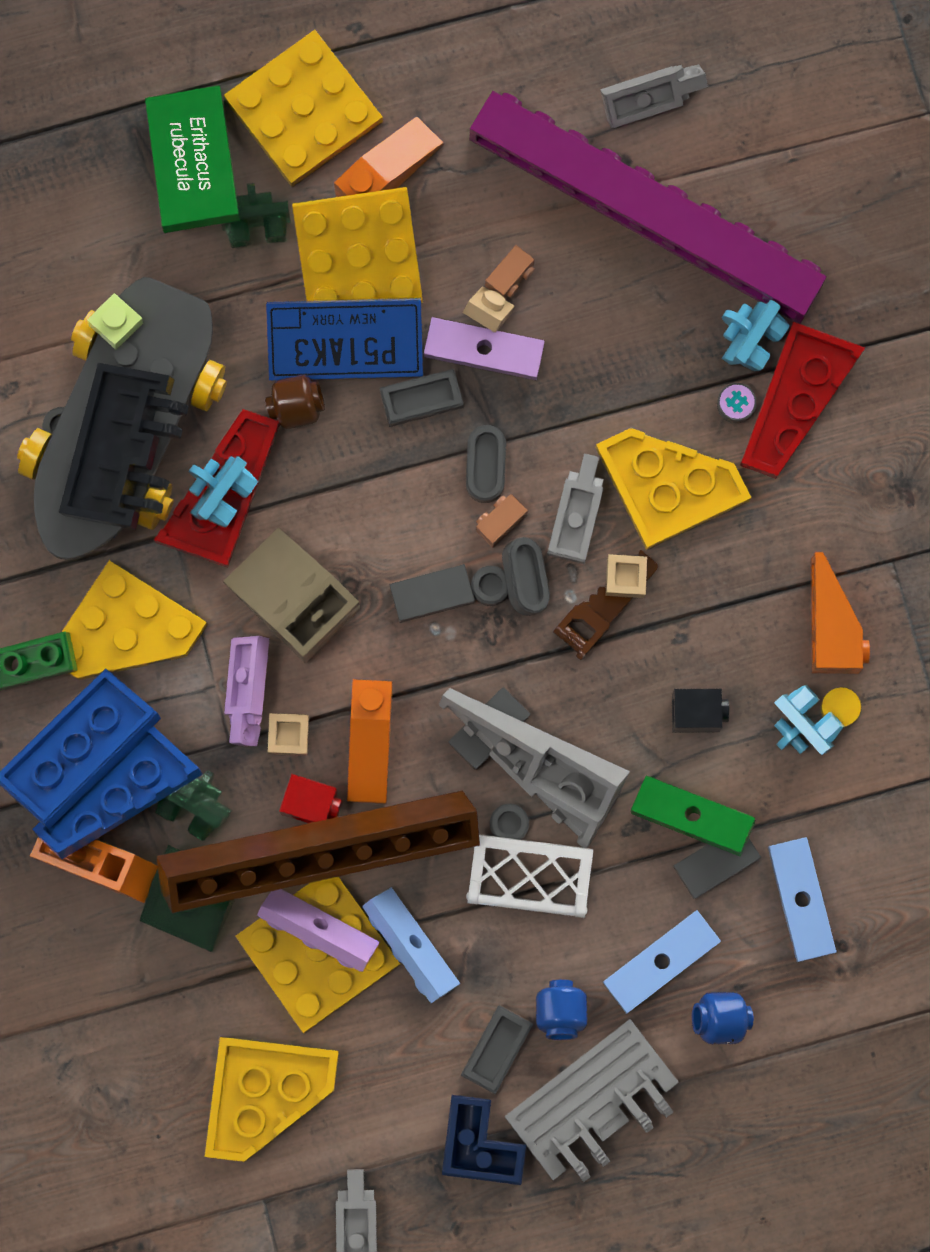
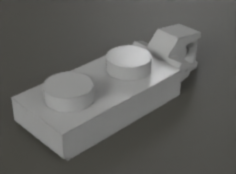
(651, 94)
(577, 513)
(356, 1216)

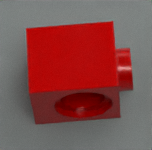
(309, 800)

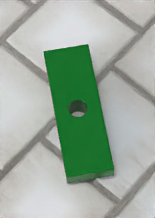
(37, 660)
(671, 806)

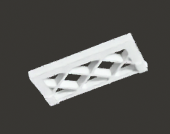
(553, 852)

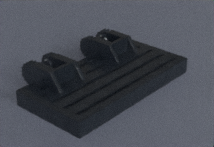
(114, 441)

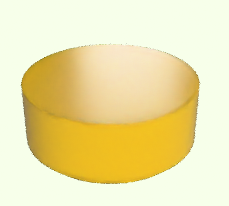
(842, 704)

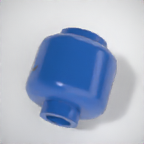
(561, 1010)
(722, 1018)

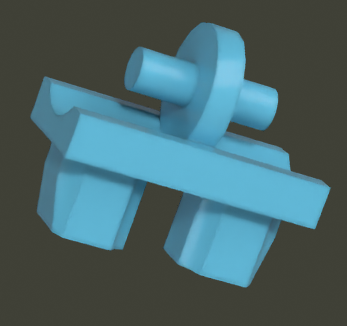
(747, 329)
(232, 476)
(819, 734)

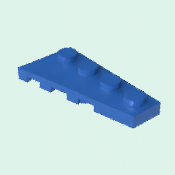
(133, 784)

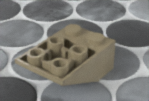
(292, 594)

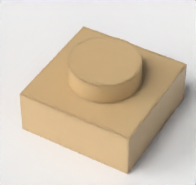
(489, 309)
(626, 576)
(288, 734)

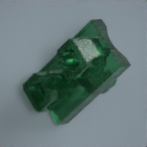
(258, 211)
(199, 799)

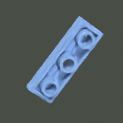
(794, 875)
(410, 945)
(680, 946)

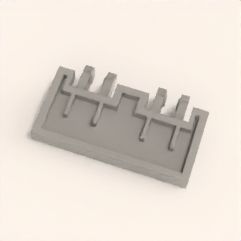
(590, 1097)

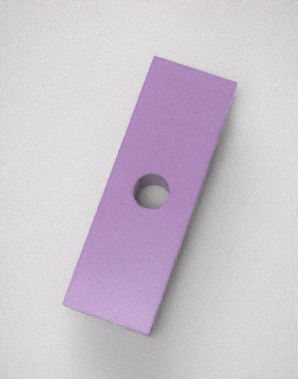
(459, 345)
(318, 929)

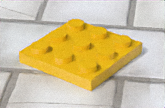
(303, 108)
(358, 247)
(306, 978)

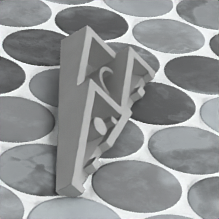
(566, 778)

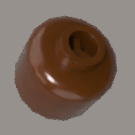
(295, 401)

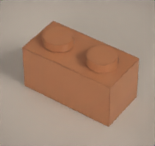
(510, 272)
(501, 520)

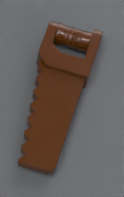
(595, 615)

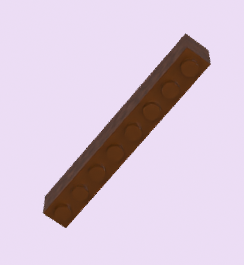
(317, 851)

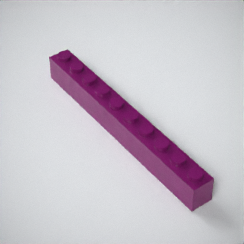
(646, 206)

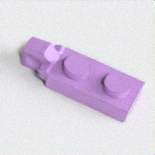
(246, 688)

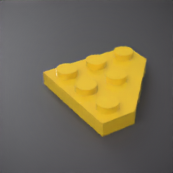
(669, 484)
(128, 625)
(263, 1092)

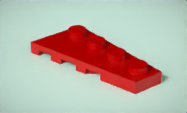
(801, 387)
(251, 440)

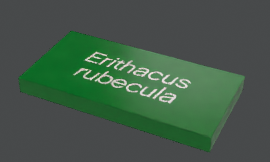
(192, 159)

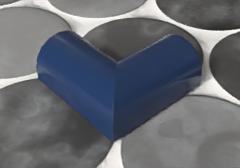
(469, 1152)

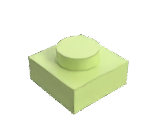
(115, 321)

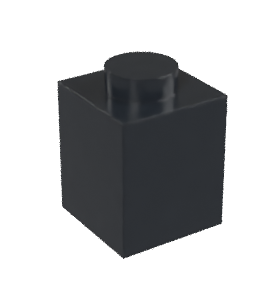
(698, 710)

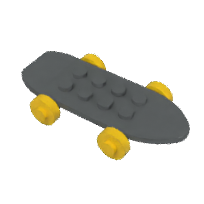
(169, 342)

